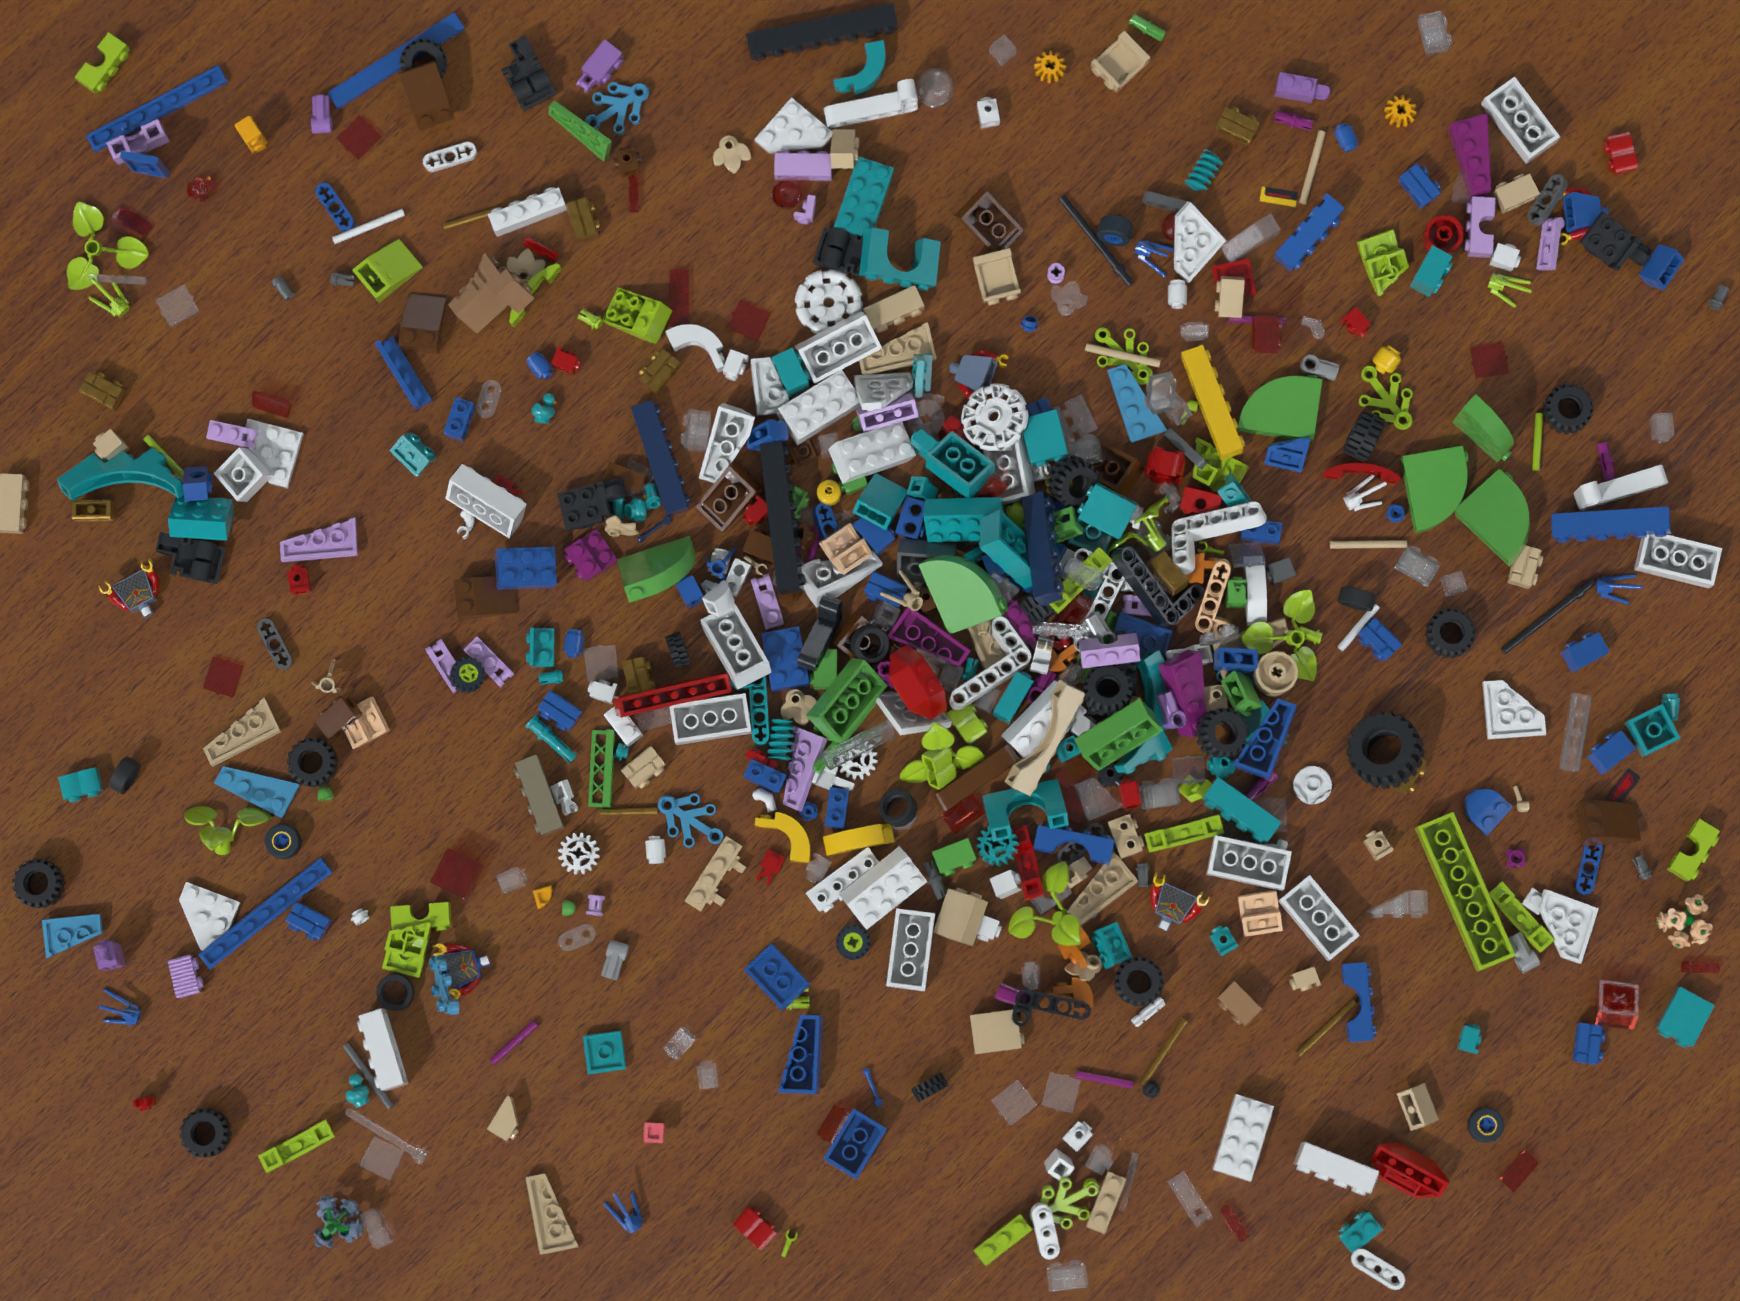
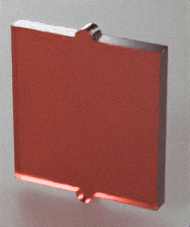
(358, 137)
(748, 320)
(1489, 360)
(223, 677)
(833, 1124)

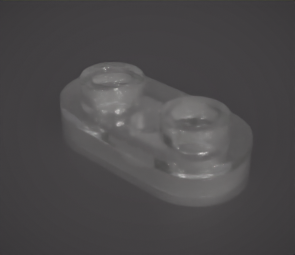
(489, 398)
(577, 937)

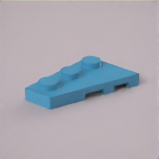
(69, 931)

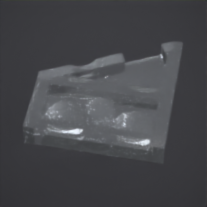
(1095, 799)

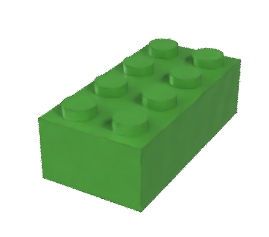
(846, 700)
(1118, 734)

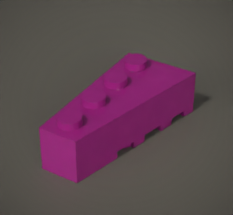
(1472, 153)
(921, 633)
(1185, 678)

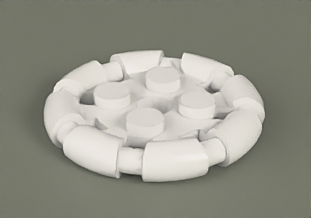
(824, 291)
(1000, 426)

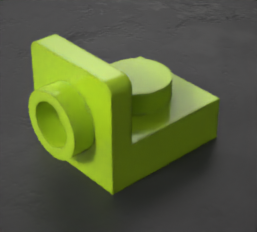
(1194, 790)

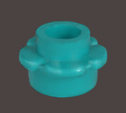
(621, 751)

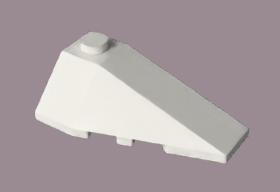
(728, 436)
(827, 580)

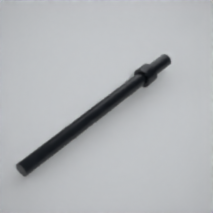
(1118, 268)
(1577, 593)

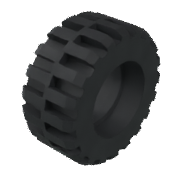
(1368, 733)

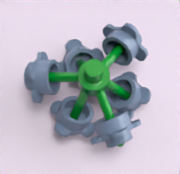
(332, 1224)

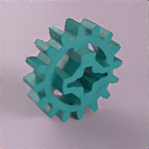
(996, 852)

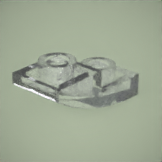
(1225, 633)

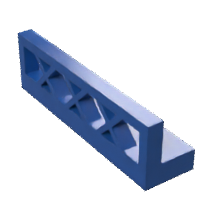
(404, 373)

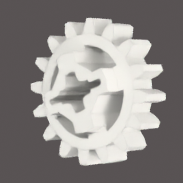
(864, 769)
(580, 844)

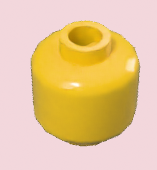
(1386, 359)
(829, 499)

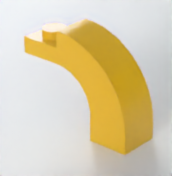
(858, 838)
(799, 840)

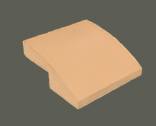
(845, 548)
(368, 726)
(1260, 913)

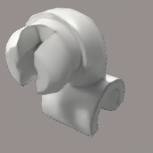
(469, 519)

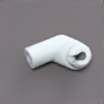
(765, 796)

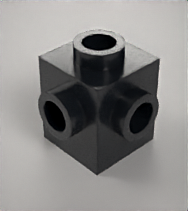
(1105, 780)

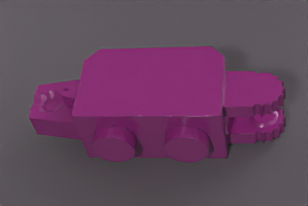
(1021, 624)

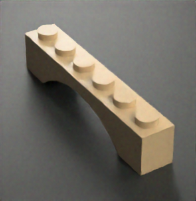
(1027, 772)

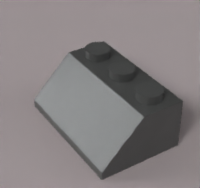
(913, 552)

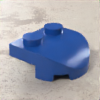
(1485, 809)

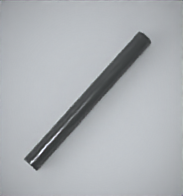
(368, 1075)

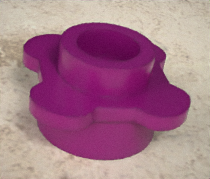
(1520, 858)

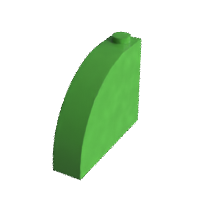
(1283, 408)
(1485, 429)
(1434, 485)
(1498, 516)
(656, 568)
(962, 591)

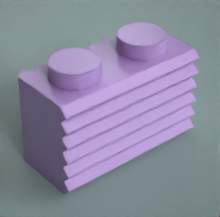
(185, 976)

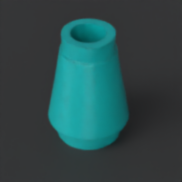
(1671, 703)

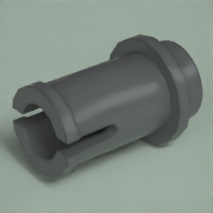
(341, 279)
(282, 287)
(1719, 297)
(1642, 867)
(1143, 875)

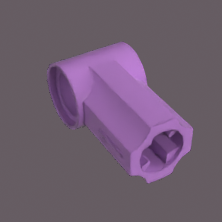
(321, 120)
(1169, 710)

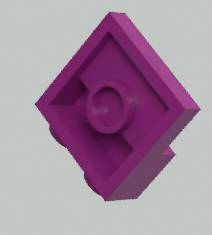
(590, 556)

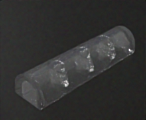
(1575, 732)
(858, 744)

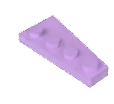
(331, 542)
(806, 751)

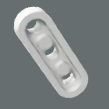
(1040, 1225)
(1384, 1275)

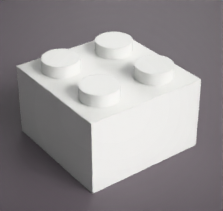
(243, 474)

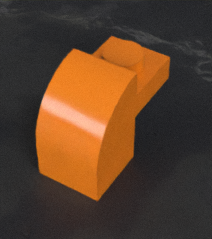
(1197, 575)
(1056, 662)
(1073, 951)
(1079, 989)

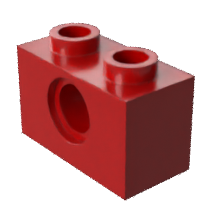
(1192, 493)

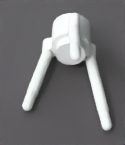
(1354, 499)

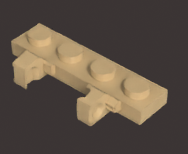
(706, 886)

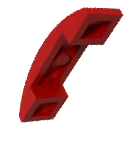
(1361, 468)
(1028, 864)

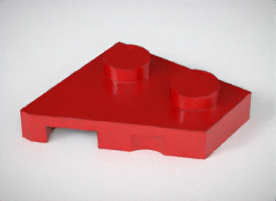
(1236, 269)

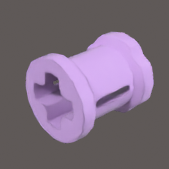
(1051, 277)
(598, 900)

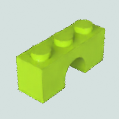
(96, 77)
(1704, 837)
(438, 915)
(1002, 1240)

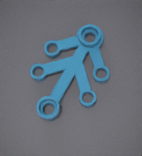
(619, 105)
(687, 818)
(440, 989)

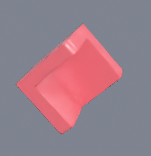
(654, 1132)

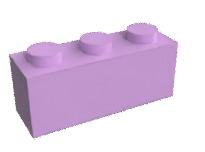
(803, 166)
(897, 411)

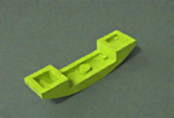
(547, 274)
(1097, 559)
(1184, 833)
(1520, 917)
(296, 1146)

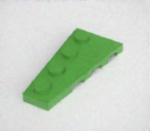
(581, 130)

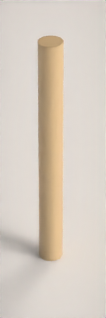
(1312, 167)
(1122, 355)
(1368, 544)

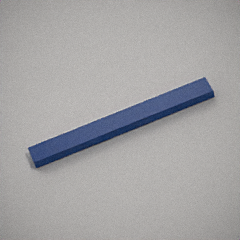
(390, 63)
(158, 108)
(265, 913)

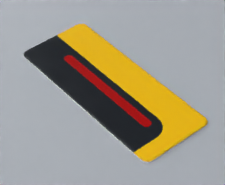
(1278, 196)

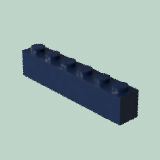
(660, 459)
(1042, 548)

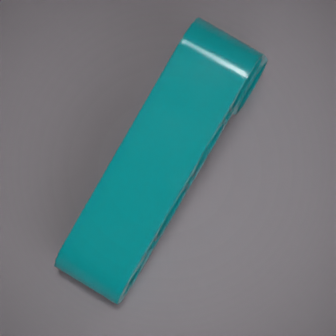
(756, 708)

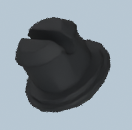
(1151, 1089)

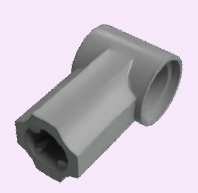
(1321, 368)
(1099, 627)
(615, 954)
(1525, 957)

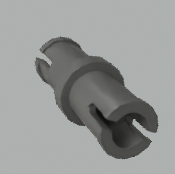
(935, 880)

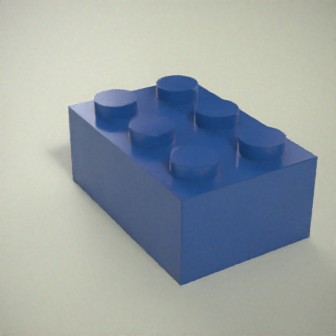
(525, 568)
(782, 652)
(855, 1144)

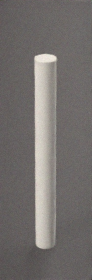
(368, 226)

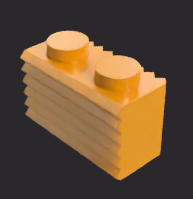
(251, 134)

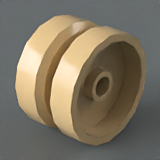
(1285, 668)

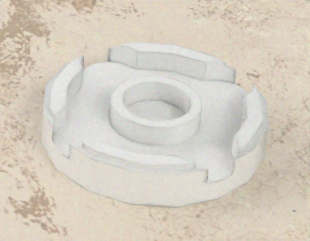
(1312, 785)

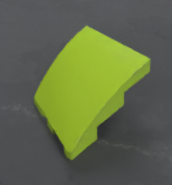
(1382, 259)
(1215, 471)
(407, 949)

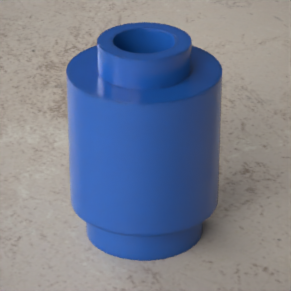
(1346, 137)
(540, 366)
(574, 643)

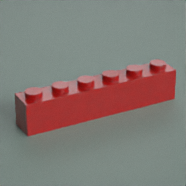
(671, 694)

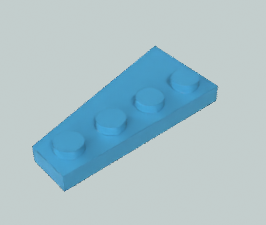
(1130, 398)
(263, 791)

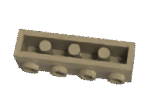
(539, 795)

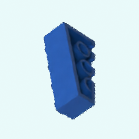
(1309, 233)
(1265, 746)
(804, 1059)

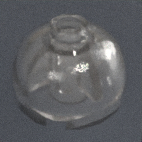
(935, 87)

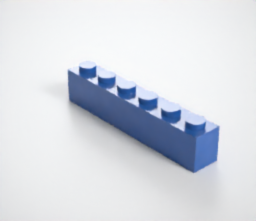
(1611, 523)

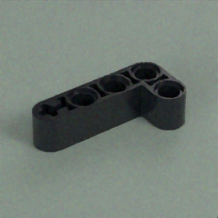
(822, 633)
(1052, 1008)

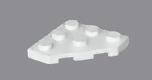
(793, 130)
(1194, 241)
(881, 389)
(276, 450)
(1509, 713)
(904, 720)
(207, 913)
(1568, 923)

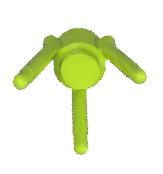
(1498, 282)
(119, 306)

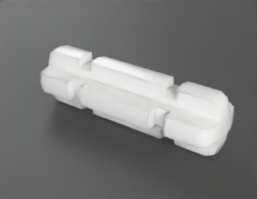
(1148, 1011)

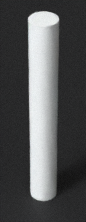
(1357, 628)

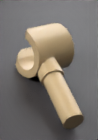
(755, 564)
(1522, 806)

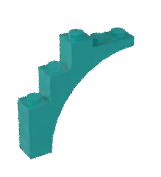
(122, 468)
(1157, 746)

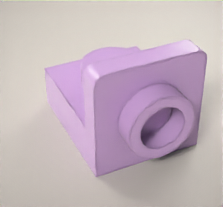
(809, 209)

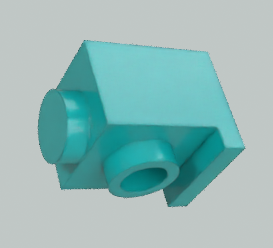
(921, 489)
(1065, 755)
(1223, 948)
(1469, 1038)

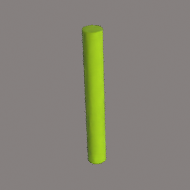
(1537, 441)
(170, 462)

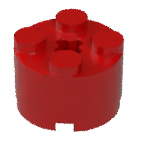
(1443, 225)
(1165, 466)

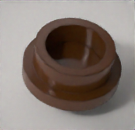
(787, 600)

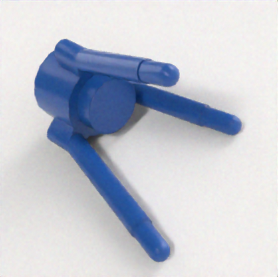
(1145, 248)
(719, 566)
(1605, 586)
(130, 1014)
(631, 1222)

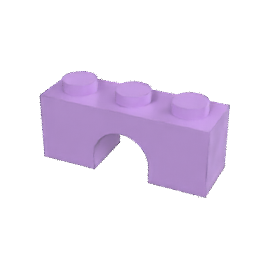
(148, 138)
(1478, 243)
(1098, 654)

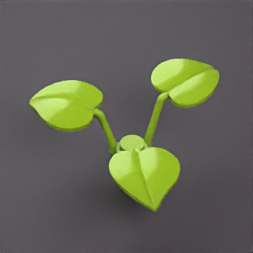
(85, 221)
(1153, 538)
(1299, 608)
(938, 738)
(220, 837)
(1067, 926)

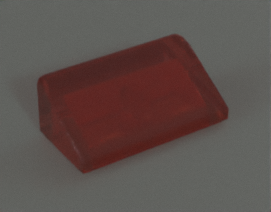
(130, 224)
(271, 404)
(992, 488)
(963, 814)
(1518, 1171)

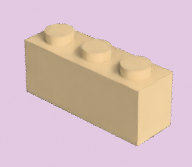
(894, 309)
(13, 503)
(1105, 1202)

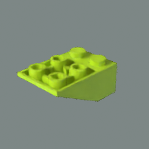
(387, 270)
(637, 315)

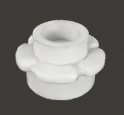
(360, 916)

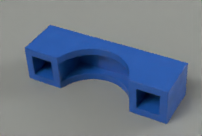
(1049, 840)
(1356, 976)

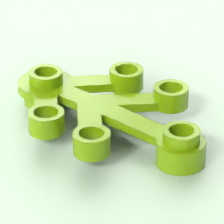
(1137, 369)
(1388, 400)
(1062, 1203)

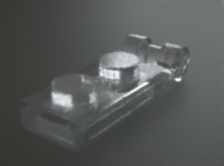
(1062, 631)
(1189, 1198)

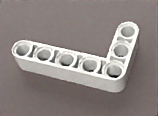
(874, 107)
(1596, 494)
(1210, 525)
(1100, 598)
(995, 670)

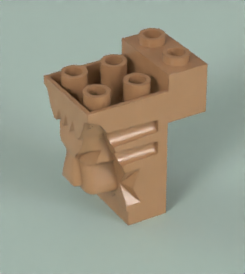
(489, 294)

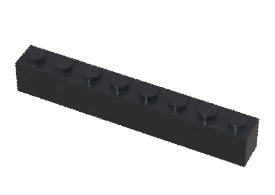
(822, 32)
(782, 517)

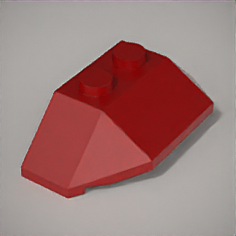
(916, 683)
(1409, 1171)

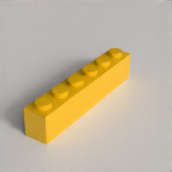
(1212, 402)

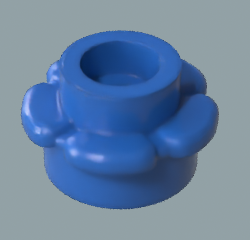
(1029, 323)
(1400, 513)
(813, 811)

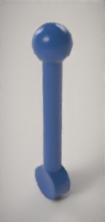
(878, 1102)

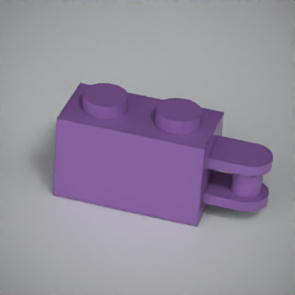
(600, 66)
(1300, 88)
(109, 955)

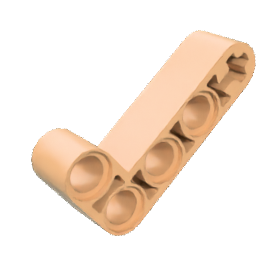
(1215, 596)

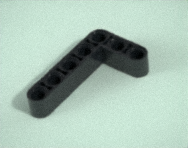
(1153, 590)

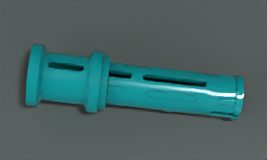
(544, 733)

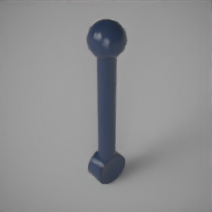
(667, 520)

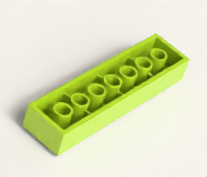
(1465, 892)

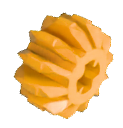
(1054, 61)
(1396, 105)

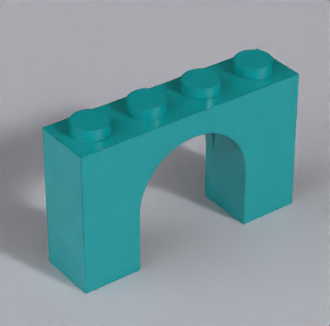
(877, 266)
(1002, 803)

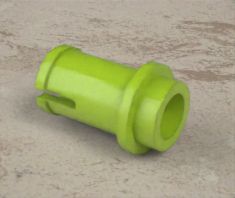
(591, 319)
(1311, 635)
(797, 1003)

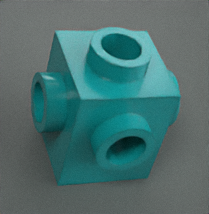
(1221, 766)

